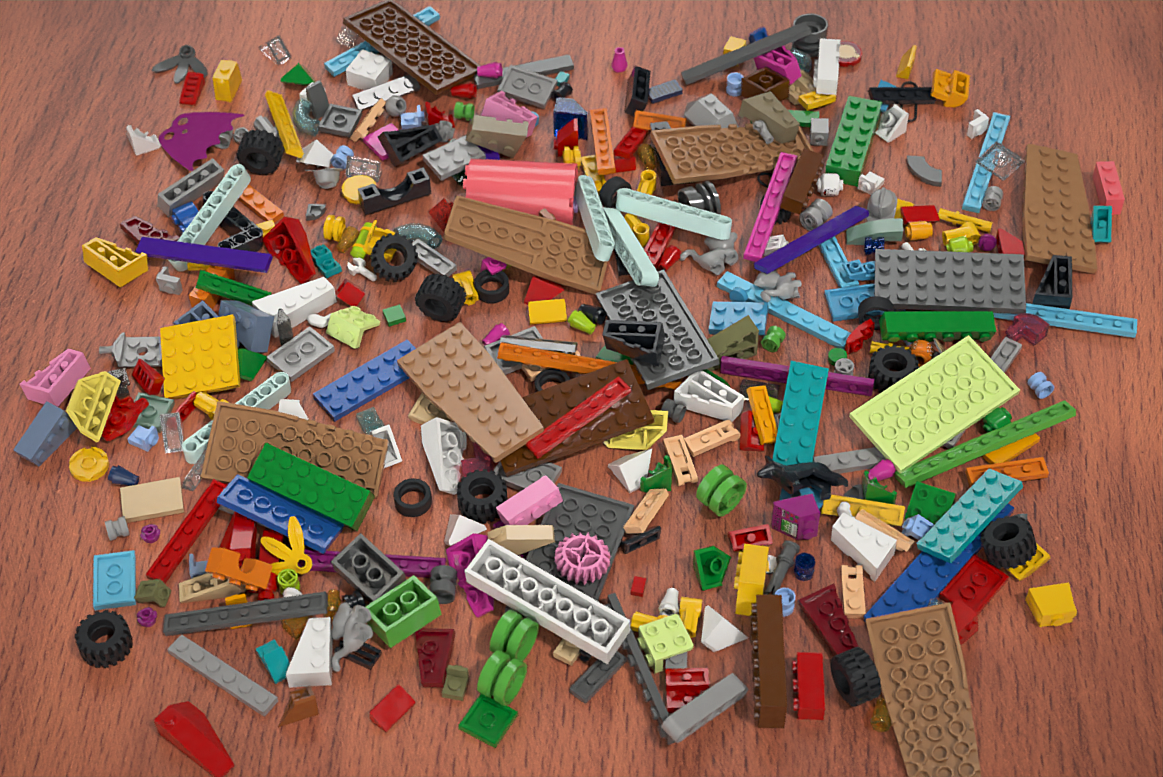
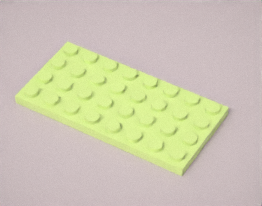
(934, 404)

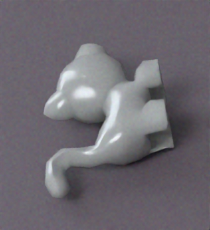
(720, 252)
(777, 285)
(352, 626)

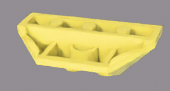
(92, 403)
(642, 437)

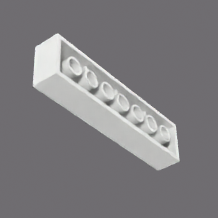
(548, 601)

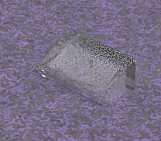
(365, 167)
(194, 476)

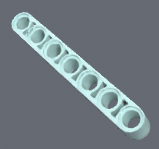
(214, 210)
(674, 213)
(594, 218)
(630, 250)
(263, 397)

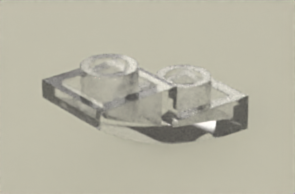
(346, 36)

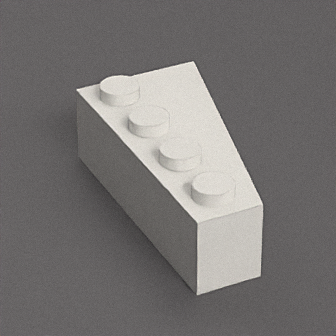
(298, 302)

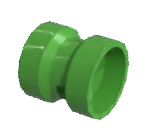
(464, 111)
(773, 338)

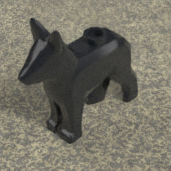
(802, 475)

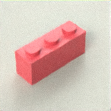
(1108, 186)

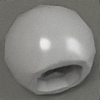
(395, 106)

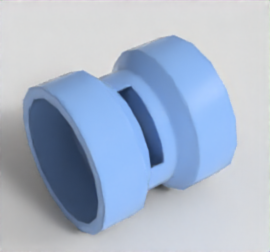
(734, 84)
(340, 158)
(1040, 384)
(788, 600)

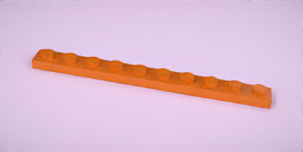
(564, 361)

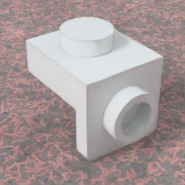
(978, 125)

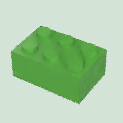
(403, 611)

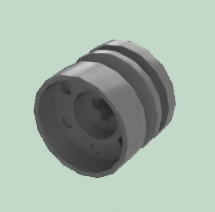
(819, 30)
(702, 197)

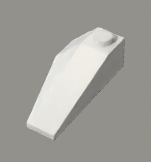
(444, 451)

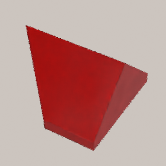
(434, 116)
(542, 289)

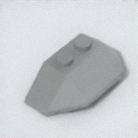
(708, 111)

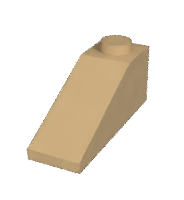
(522, 538)
(207, 588)

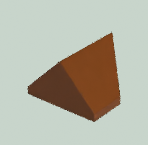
(300, 706)

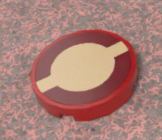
(849, 54)

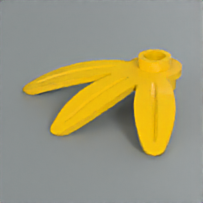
(290, 556)

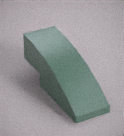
(888, 228)

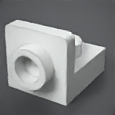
(870, 183)
(775, 243)

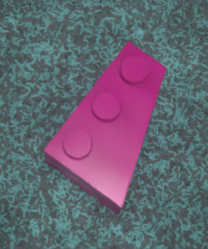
(780, 61)

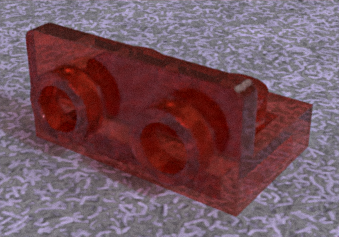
(441, 213)

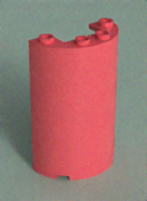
(524, 186)

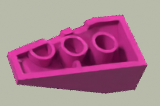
(459, 558)

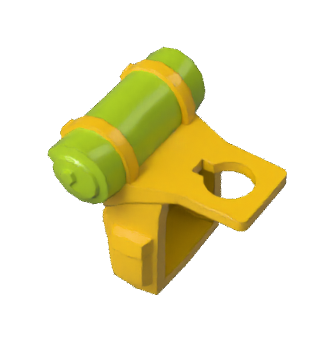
(366, 241)

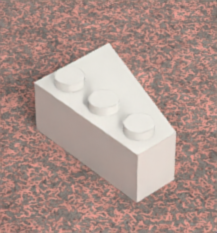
(827, 67)
(709, 397)
(863, 544)
(312, 656)

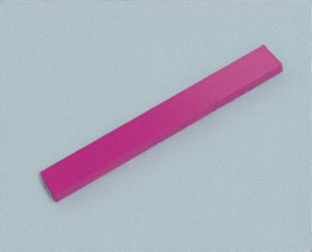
(770, 207)

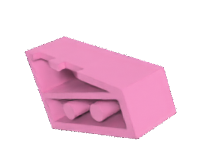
(503, 109)
(57, 379)

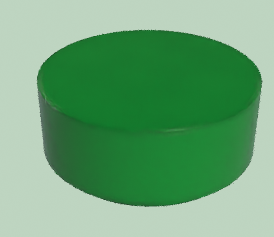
(836, 354)

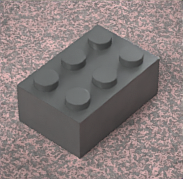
(367, 569)

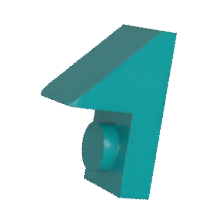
(1101, 223)
(274, 660)

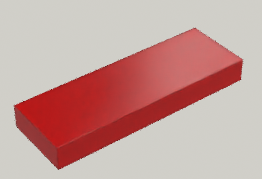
(630, 142)

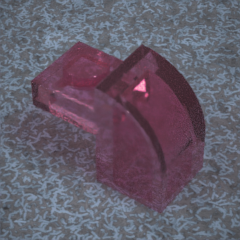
(1028, 327)
(480, 462)

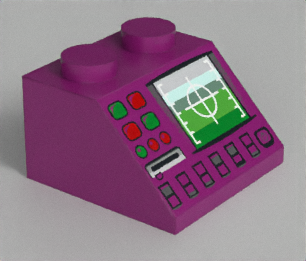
(796, 517)

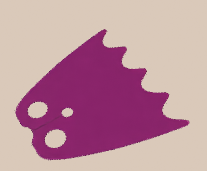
(202, 132)

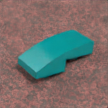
(324, 261)

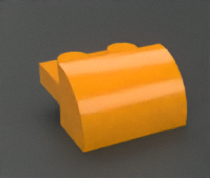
(950, 87)

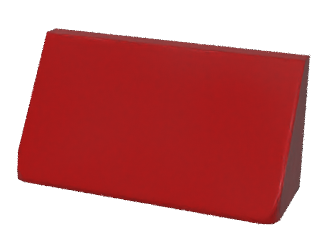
(624, 164)
(919, 213)
(187, 406)
(749, 435)
(755, 535)
(391, 708)

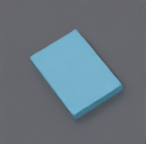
(114, 580)

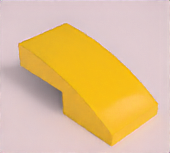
(1031, 566)

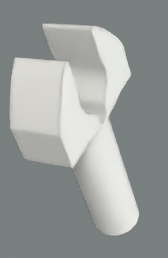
(360, 268)

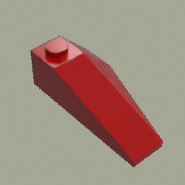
(291, 247)
(241, 537)
(193, 735)

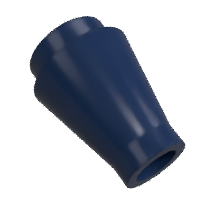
(121, 476)

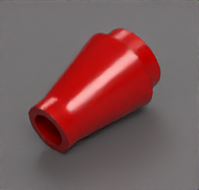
(465, 90)
(669, 257)

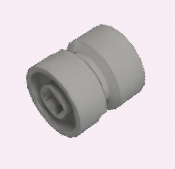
(816, 214)

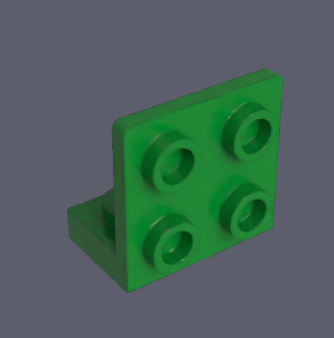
(929, 502)

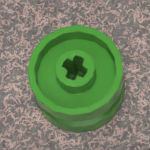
(721, 490)
(514, 635)
(502, 677)

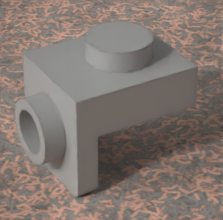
(168, 283)

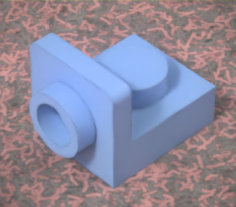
(412, 120)
(144, 438)
(916, 526)

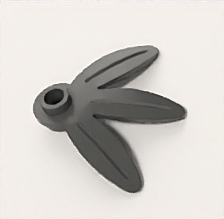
(184, 62)

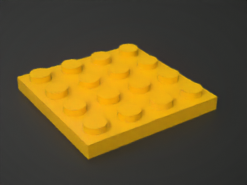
(200, 357)

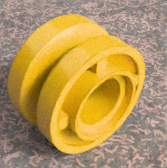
(572, 156)
(333, 227)

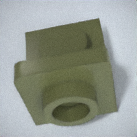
(153, 590)
(456, 682)

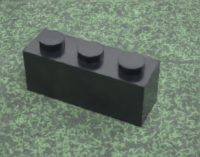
(637, 90)

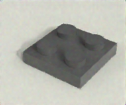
(340, 120)

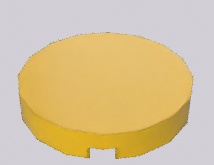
(350, 187)
(88, 464)

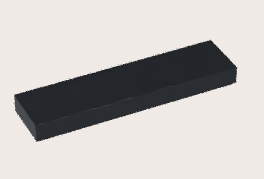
(902, 95)

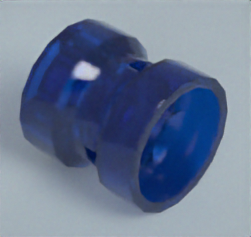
(870, 244)
(804, 566)

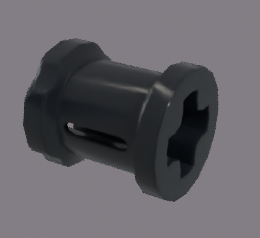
(563, 91)

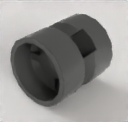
(443, 583)

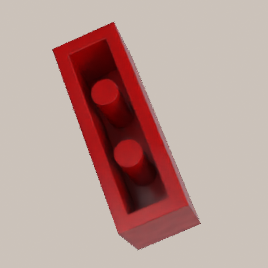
(809, 686)

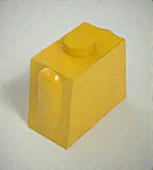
(226, 80)
(1051, 604)

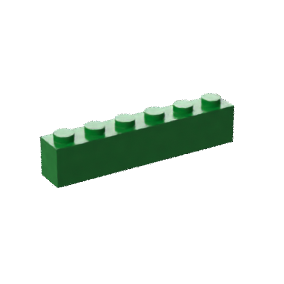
(938, 325)

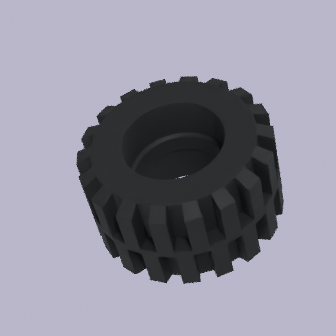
(260, 152)
(401, 244)
(440, 297)
(891, 358)
(481, 483)
(1008, 542)
(109, 651)
(855, 676)

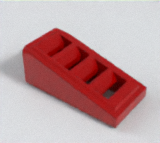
(195, 83)
(156, 379)

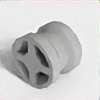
(844, 366)

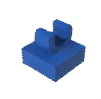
(758, 34)

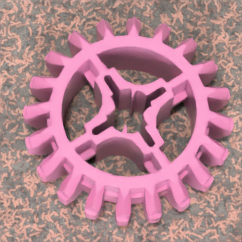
(593, 564)

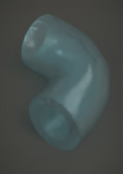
(302, 119)
(420, 231)

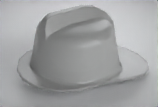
(327, 177)
(882, 205)

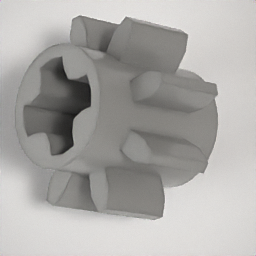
(445, 130)

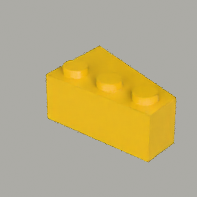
(114, 262)
(751, 579)

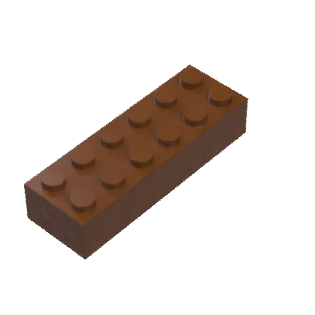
(768, 661)

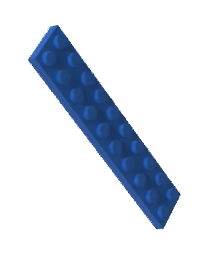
(925, 579)

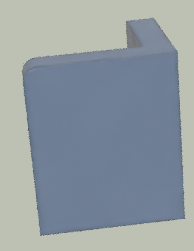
(196, 568)

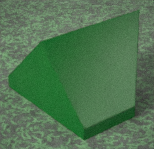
(298, 75)
(250, 363)
(660, 478)
(875, 492)
(710, 566)

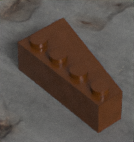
(802, 181)

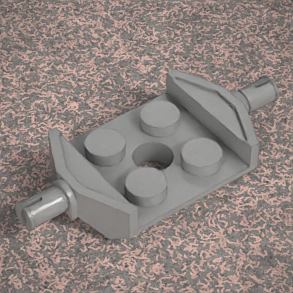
(127, 350)

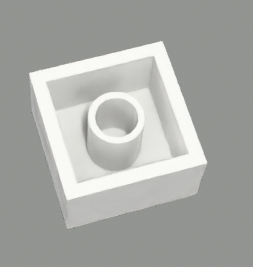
(368, 70)

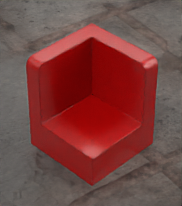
(350, 293)

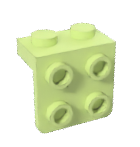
(350, 324)
(663, 640)

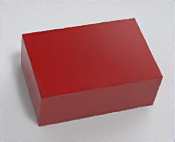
(638, 586)

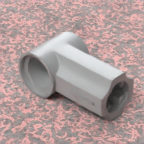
(264, 124)

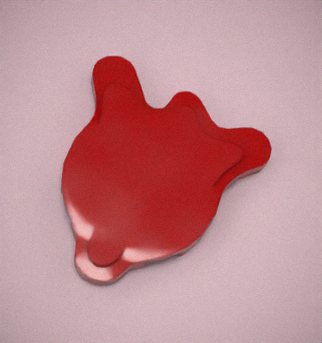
(122, 416)

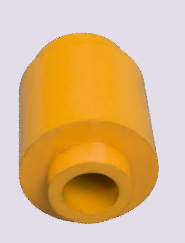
(918, 230)

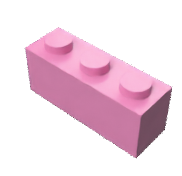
(530, 503)

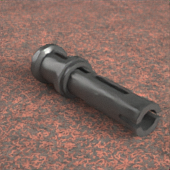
(784, 562)

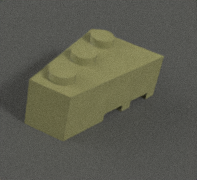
(736, 341)

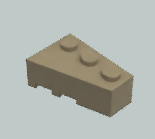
(771, 111)
(497, 135)

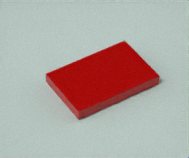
(974, 584)

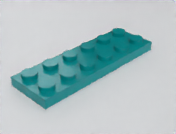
(800, 414)
(969, 515)

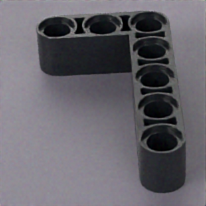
(244, 232)

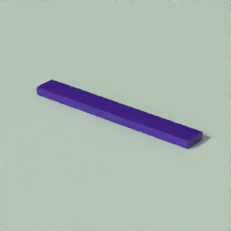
(811, 239)
(205, 254)

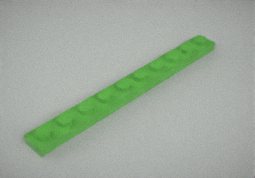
(986, 443)

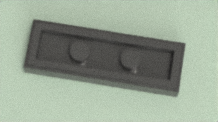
(596, 677)

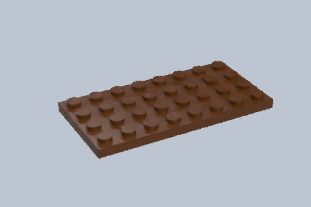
(412, 46)
(556, 401)

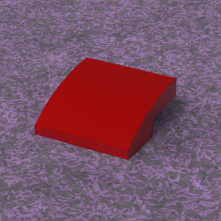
(684, 686)

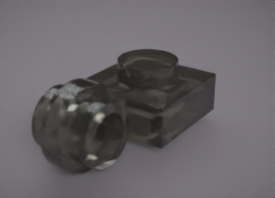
(121, 374)

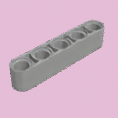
(704, 708)

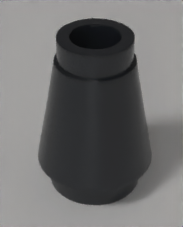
(593, 313)

